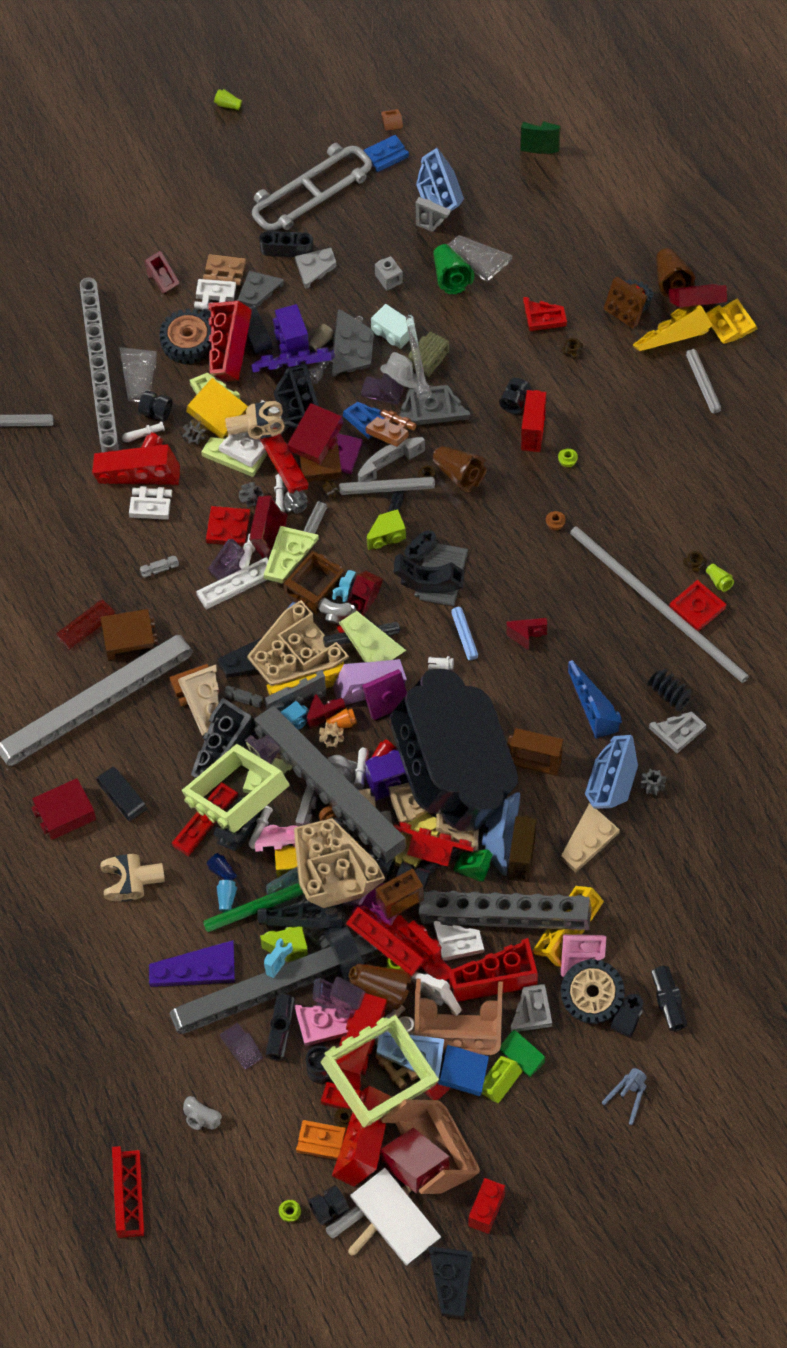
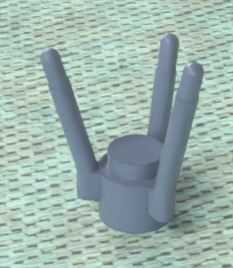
(632, 1081)

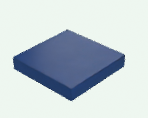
(463, 1070)

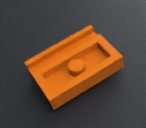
(320, 1139)

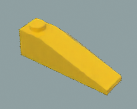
(684, 324)

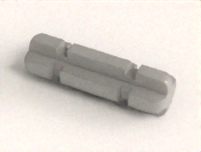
(159, 566)

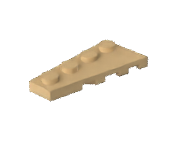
(404, 803)

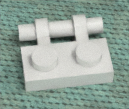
(214, 290)
(150, 507)

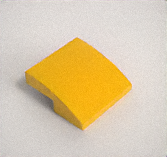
(731, 321)

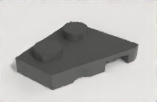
(258, 288)

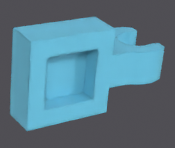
(345, 586)
(275, 960)

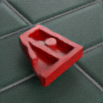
(544, 315)

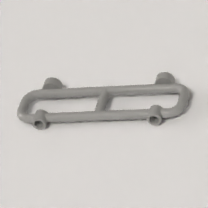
(336, 153)

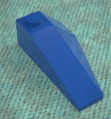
(596, 706)

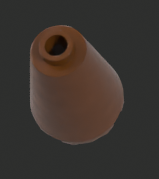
(672, 272)
(461, 467)
(382, 982)

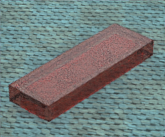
(84, 624)

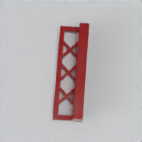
(387, 940)
(119, 1194)

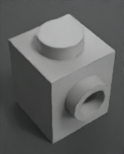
(388, 273)

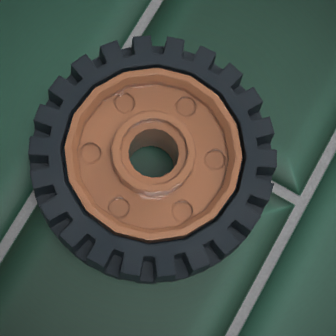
(175, 332)

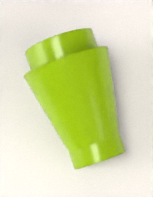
(227, 100)
(721, 579)

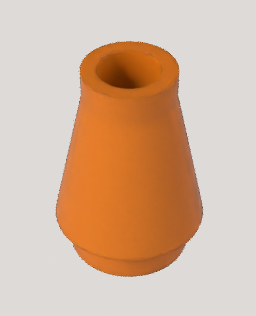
(344, 719)

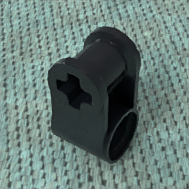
(627, 1018)

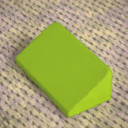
(500, 1078)

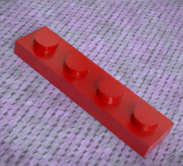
(285, 463)

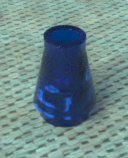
(220, 867)

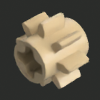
(331, 734)

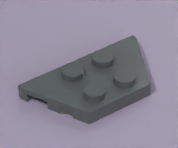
(351, 344)
(439, 407)

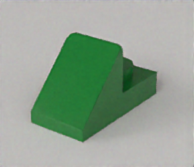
(474, 864)

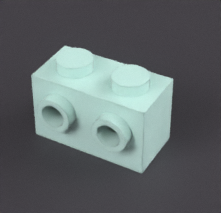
(390, 326)

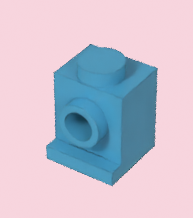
(296, 714)

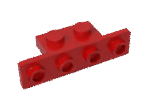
(430, 846)
(419, 936)

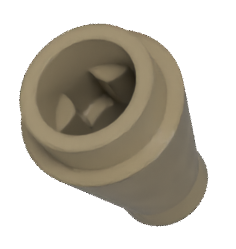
(321, 337)

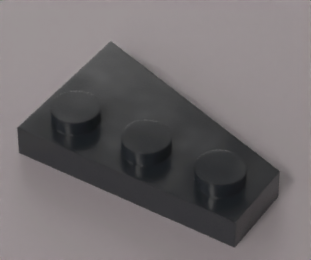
(236, 662)
(451, 1278)

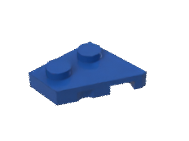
(360, 416)

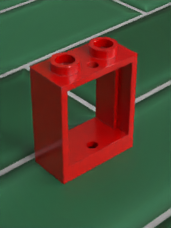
(533, 421)

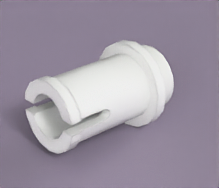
(441, 663)

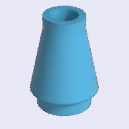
(226, 893)

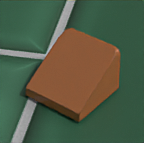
(392, 119)

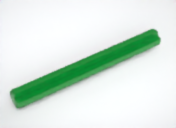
(252, 907)

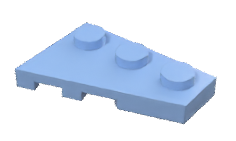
(429, 1047)

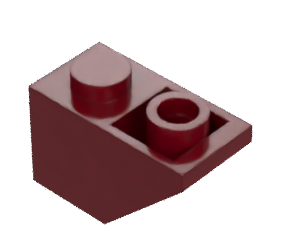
(364, 591)

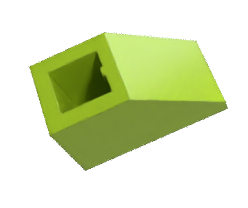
(386, 530)
(289, 935)

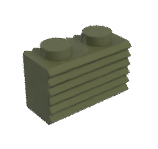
(432, 352)

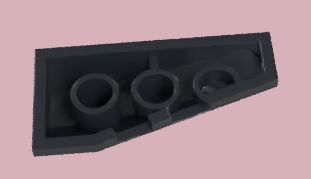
(227, 728)

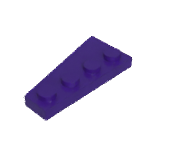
(292, 360)
(202, 966)

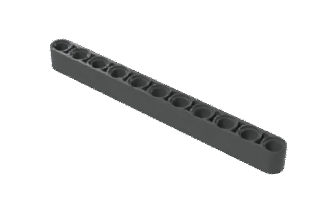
(263, 988)

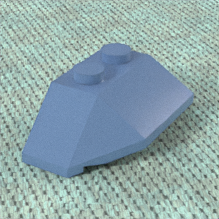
(438, 181)
(613, 773)
(500, 832)

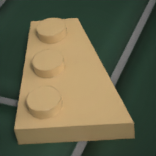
(201, 694)
(588, 838)

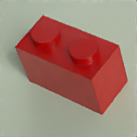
(486, 1206)

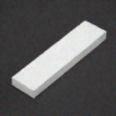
(233, 584)

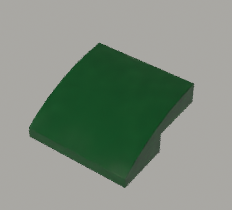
(540, 139)

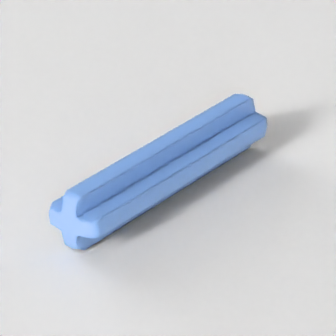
(464, 633)

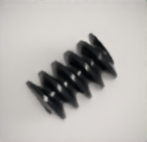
(670, 689)

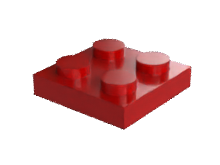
(227, 524)
(698, 605)

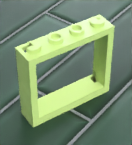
(251, 804)
(409, 1049)

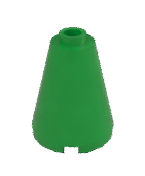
(452, 270)

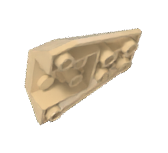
(294, 648)
(333, 864)

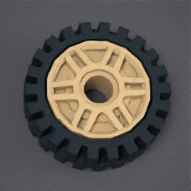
(597, 974)

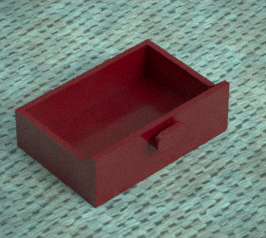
(698, 295)
(316, 434)
(266, 525)

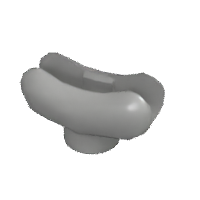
(334, 611)
(200, 1115)

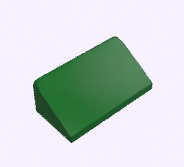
(522, 1052)

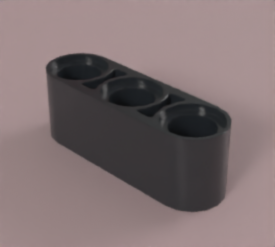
(285, 243)
(257, 334)
(121, 793)

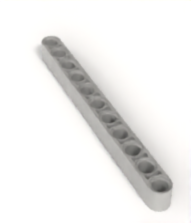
(97, 358)
(94, 700)

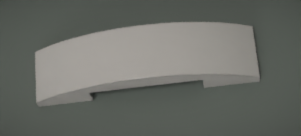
(409, 447)

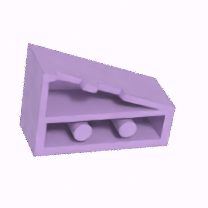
(353, 676)

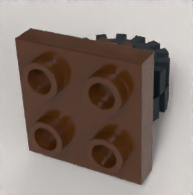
(628, 300)

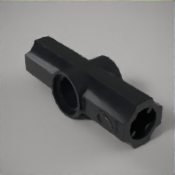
(669, 998)
(278, 1038)

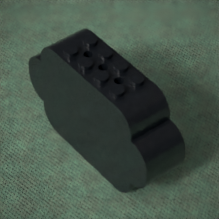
(453, 750)

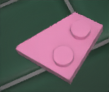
(581, 948)

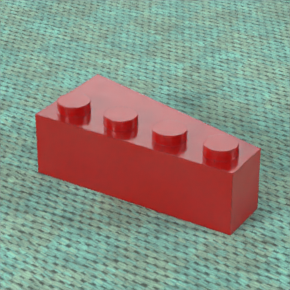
(228, 338)
(137, 466)
(479, 979)
(355, 1062)
(361, 1145)

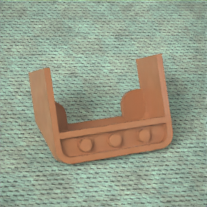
(468, 1032)
(437, 1125)

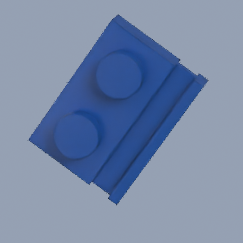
(386, 153)

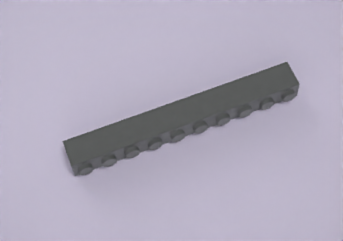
(331, 785)

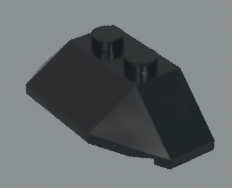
(295, 394)

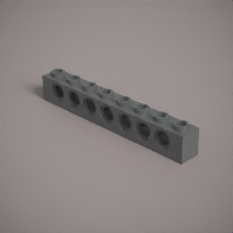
(494, 916)

